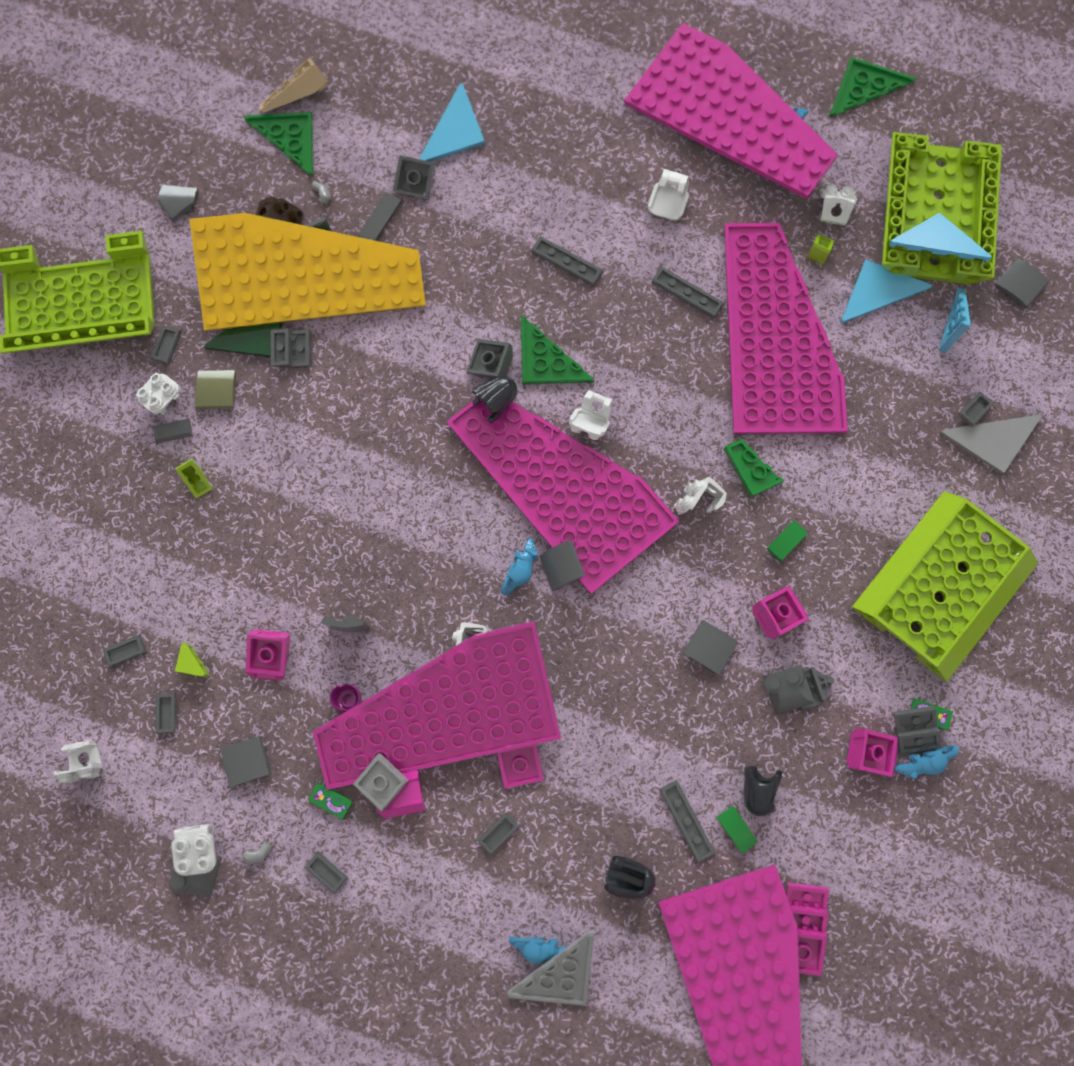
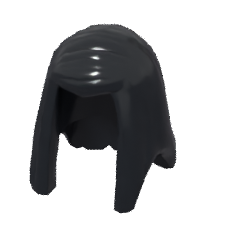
(496, 394)
(760, 791)
(629, 878)

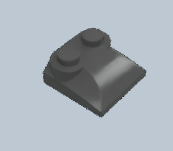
(414, 177)
(490, 359)
(789, 689)
(195, 884)

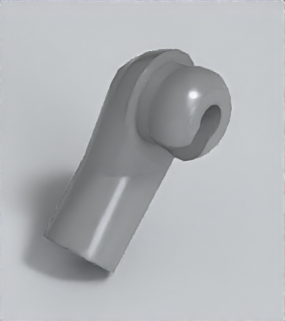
(323, 191)
(257, 856)

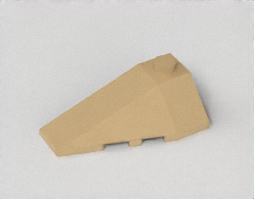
(306, 81)

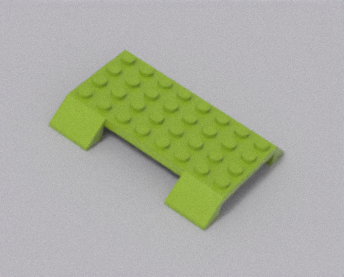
(77, 299)

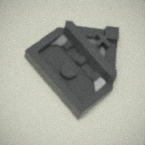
(177, 200)
(818, 684)

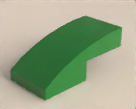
(787, 541)
(737, 829)

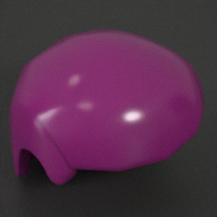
(338, 695)

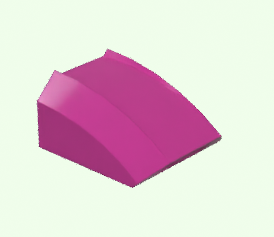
(779, 613)
(267, 654)
(872, 752)
(408, 799)

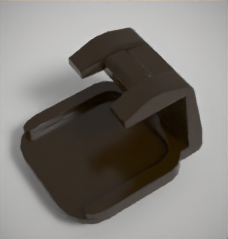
(279, 210)

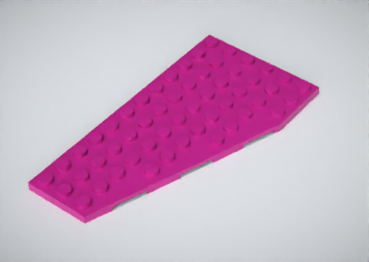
(725, 106)
(777, 346)
(566, 489)
(457, 707)
(740, 967)

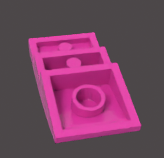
(520, 766)
(811, 916)

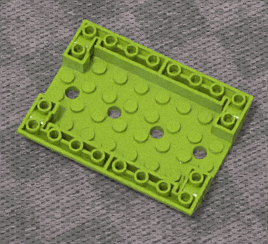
(968, 200)
(928, 565)

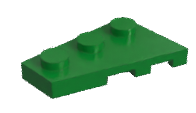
(750, 469)

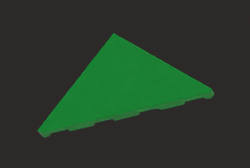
(865, 83)
(289, 133)
(546, 362)

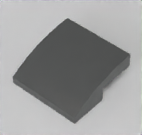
(1022, 282)
(290, 348)
(562, 565)
(348, 625)
(710, 647)
(917, 729)
(245, 761)

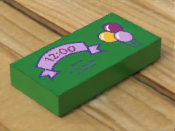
(943, 715)
(330, 800)

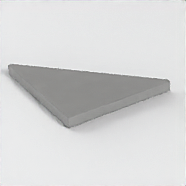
(995, 441)
(562, 978)

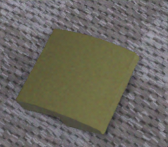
(215, 389)

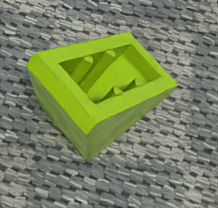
(820, 248)
(194, 478)
(189, 662)

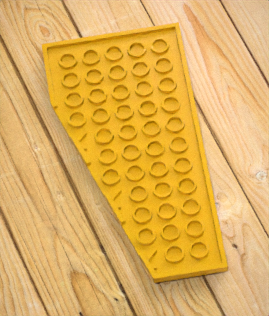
(282, 272)

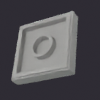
(380, 782)

